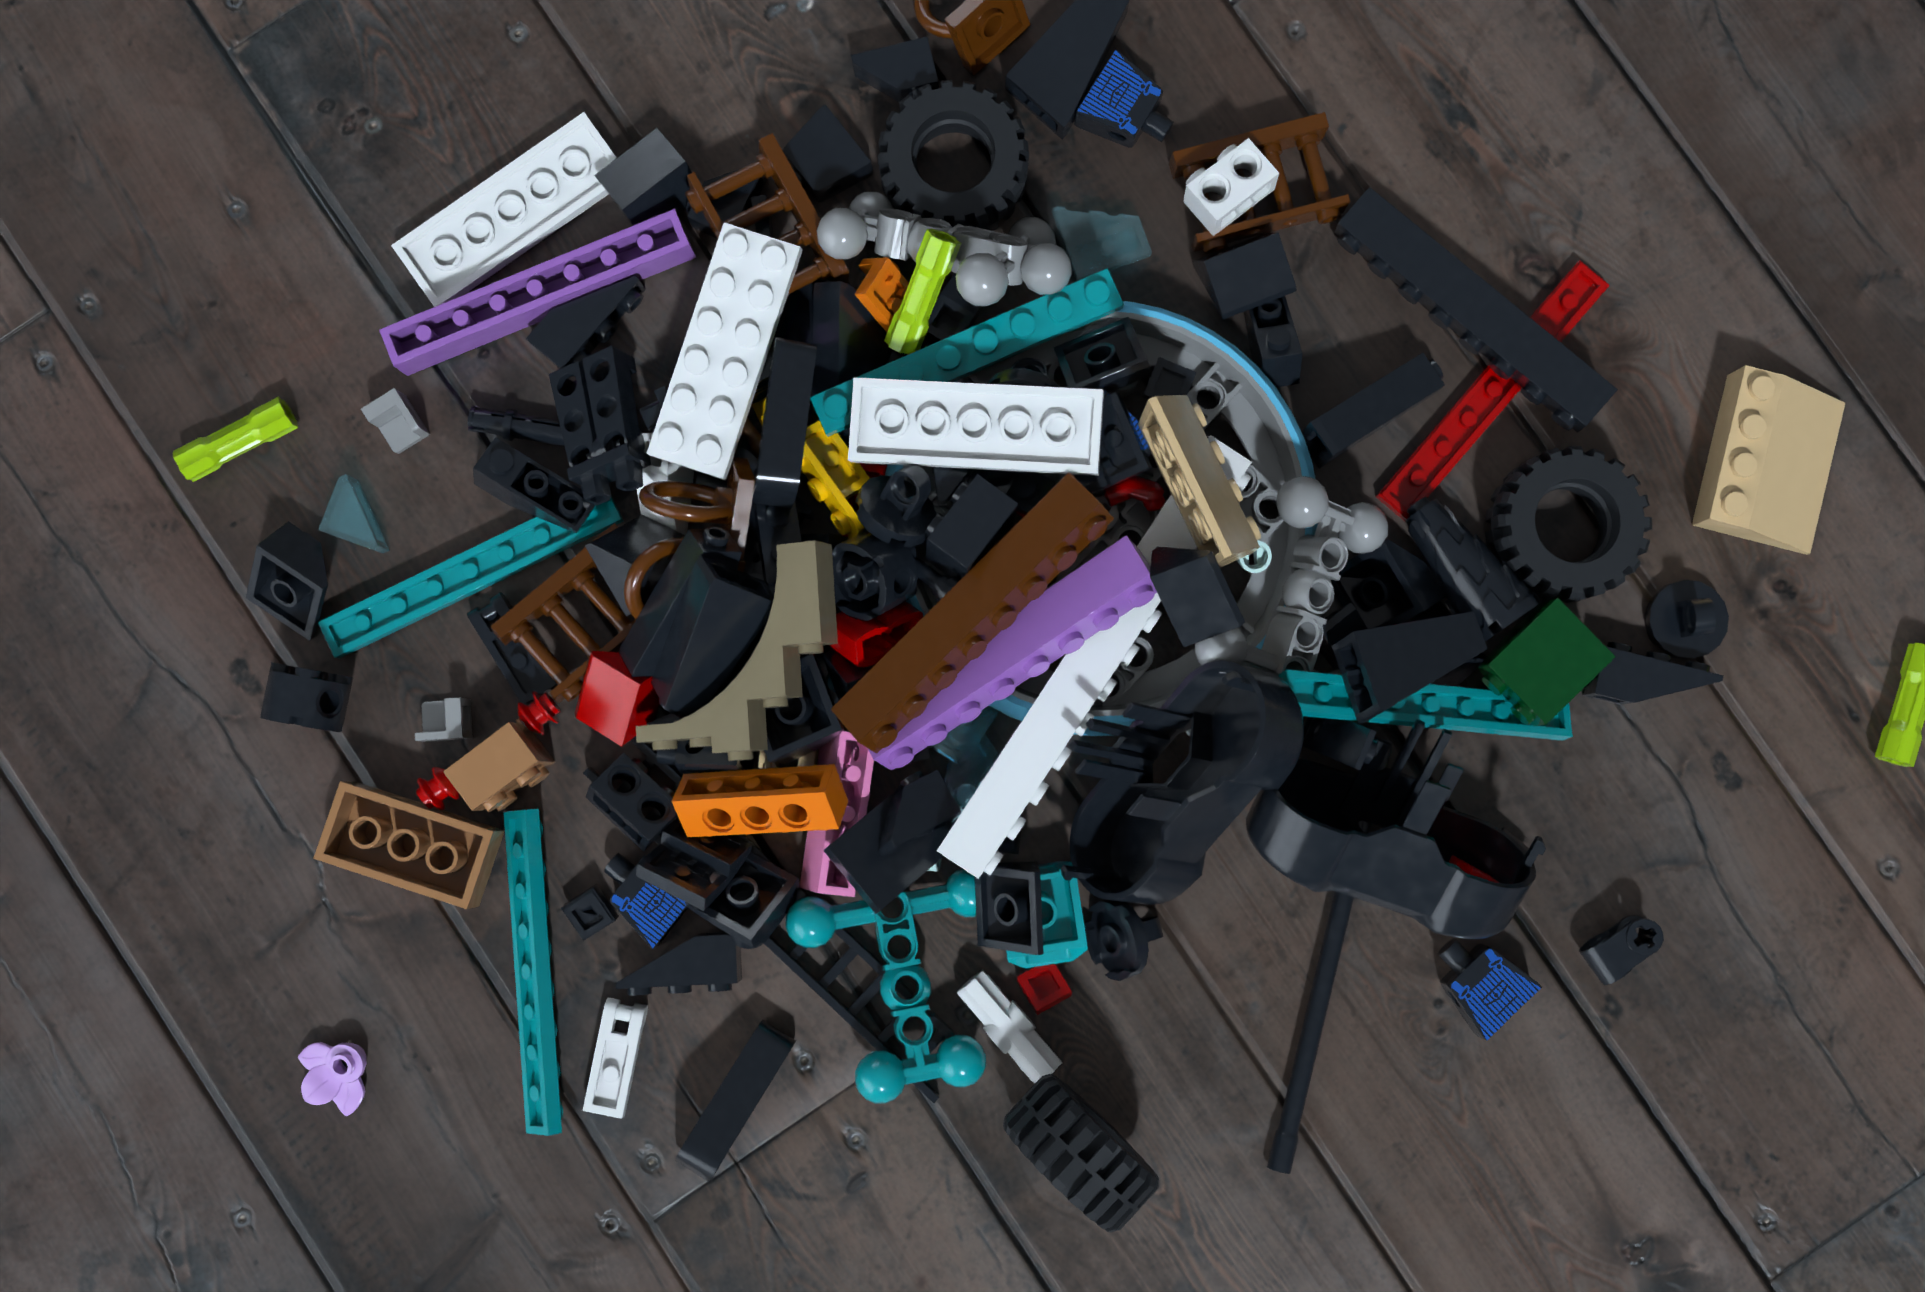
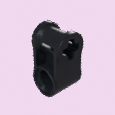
(1614, 951)

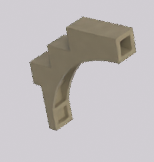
(798, 624)

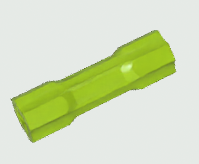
(933, 264)
(211, 452)
(1902, 734)

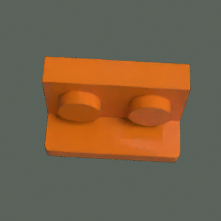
(881, 289)

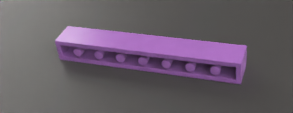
(532, 293)
(1045, 630)

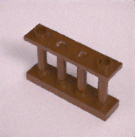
(1271, 140)
(787, 197)
(548, 600)

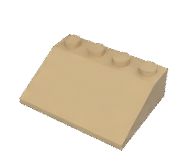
(1769, 460)
(1196, 478)

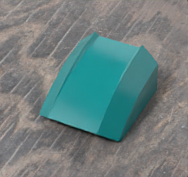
(1061, 920)

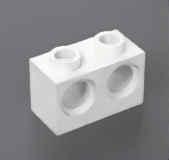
(1236, 191)

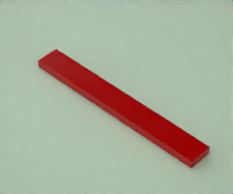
(1485, 398)

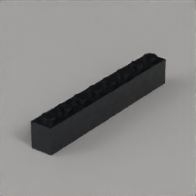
(1474, 311)

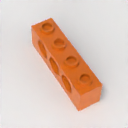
(760, 801)

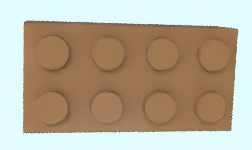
(409, 844)

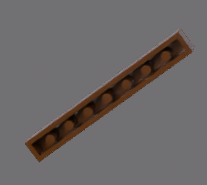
(972, 614)

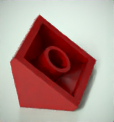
(615, 700)

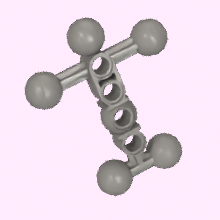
(985, 259)
(1308, 592)

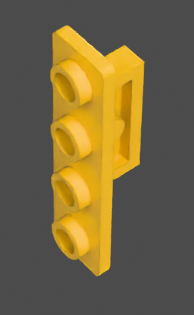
(832, 476)

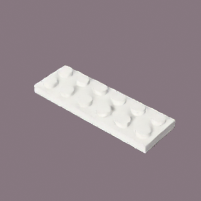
(507, 212)
(724, 351)
(976, 426)

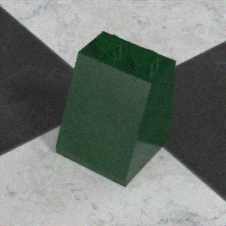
(1544, 662)

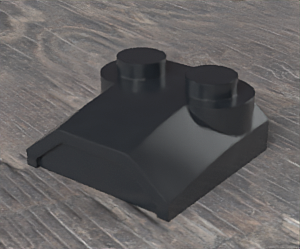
(752, 902)

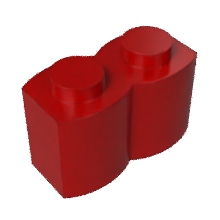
(870, 640)

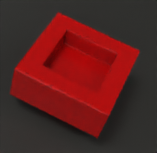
(1044, 987)

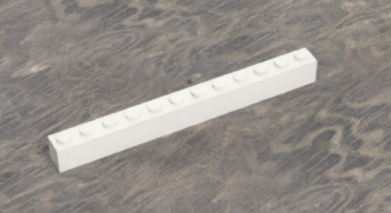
(1063, 709)

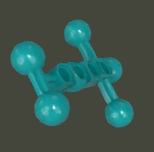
(881, 1074)

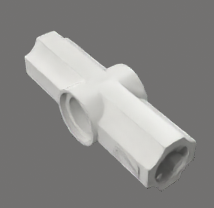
(1009, 1026)

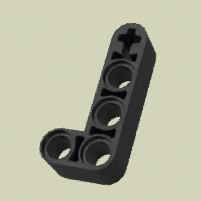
(784, 423)
(735, 1101)

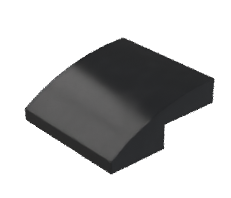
(1120, 448)
(693, 866)

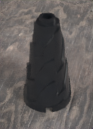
(1468, 569)

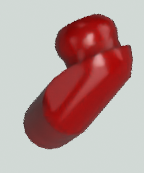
(1138, 488)

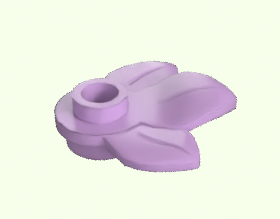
(330, 1078)

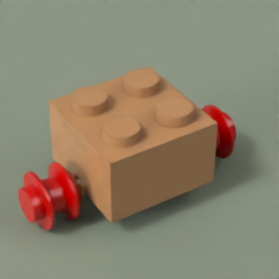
(499, 764)

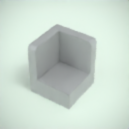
(396, 420)
(446, 720)

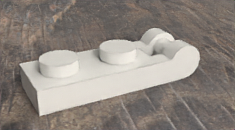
(614, 1059)

